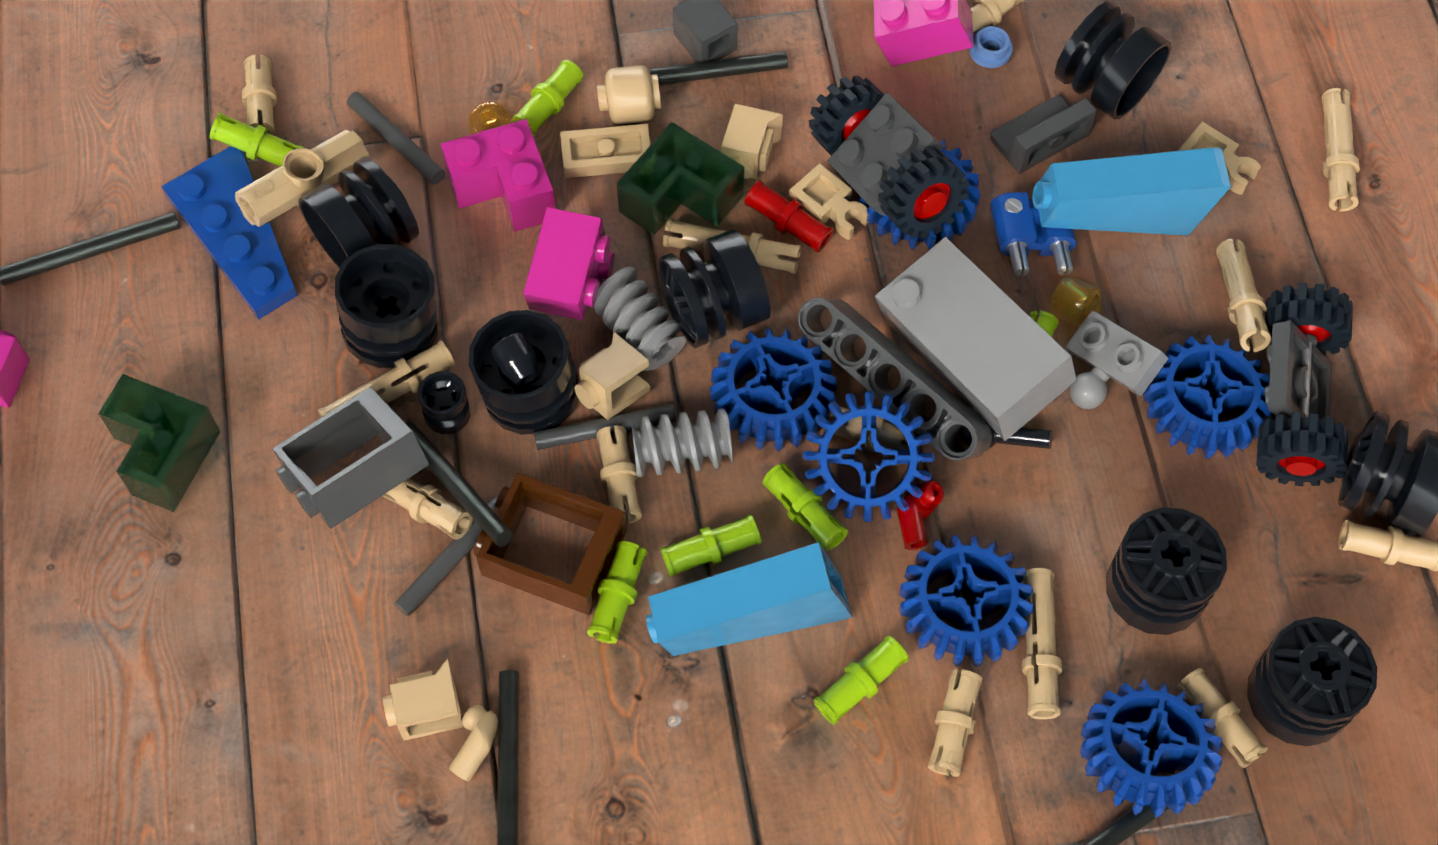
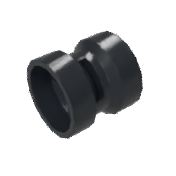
(440, 392)

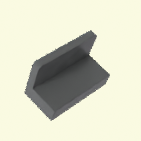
(1043, 132)

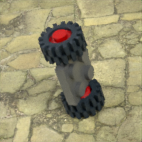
(888, 157)
(1303, 439)

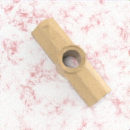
(283, 187)

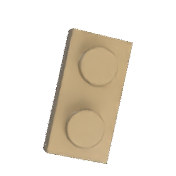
(603, 149)

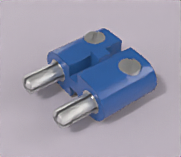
(1020, 231)

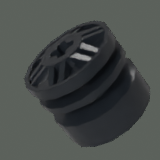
(1112, 60)
(365, 213)
(720, 286)
(386, 304)
(532, 406)
(1393, 473)
(1150, 589)
(1294, 699)

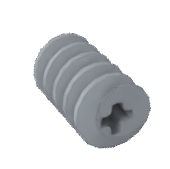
(637, 319)
(682, 442)

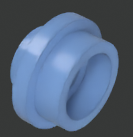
(994, 39)

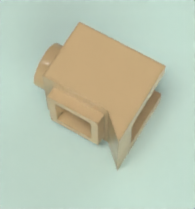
(751, 138)
(611, 378)
(424, 703)

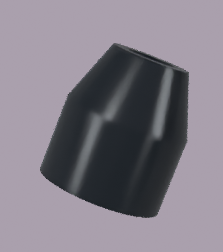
(516, 359)

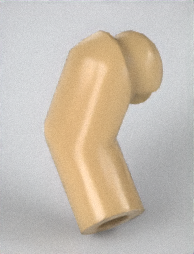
(478, 744)

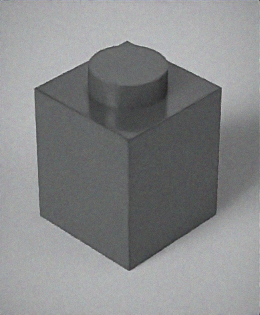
(705, 29)

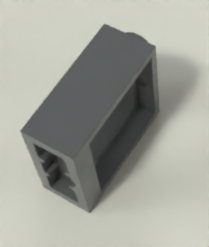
(334, 438)

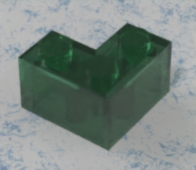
(678, 172)
(165, 436)

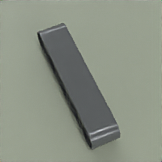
(873, 375)

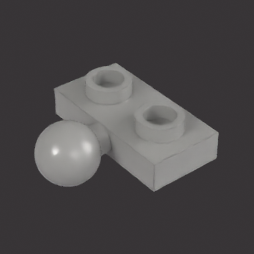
(1113, 355)

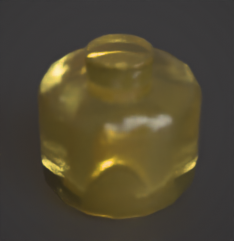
(487, 116)
(1075, 299)

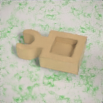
(1208, 137)
(828, 198)

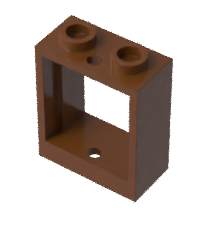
(604, 520)

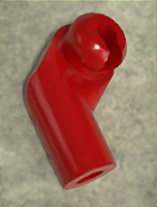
(919, 510)

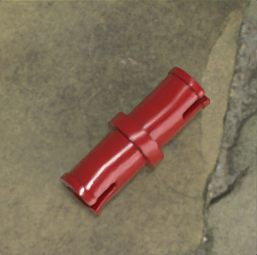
(788, 216)

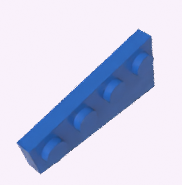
(242, 251)

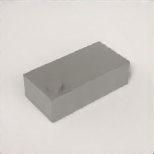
(976, 338)

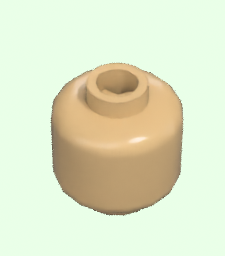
(629, 94)

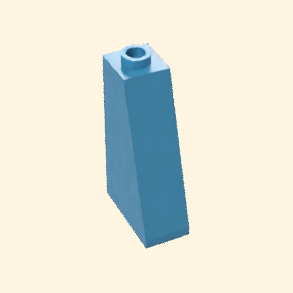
(1133, 193)
(750, 602)

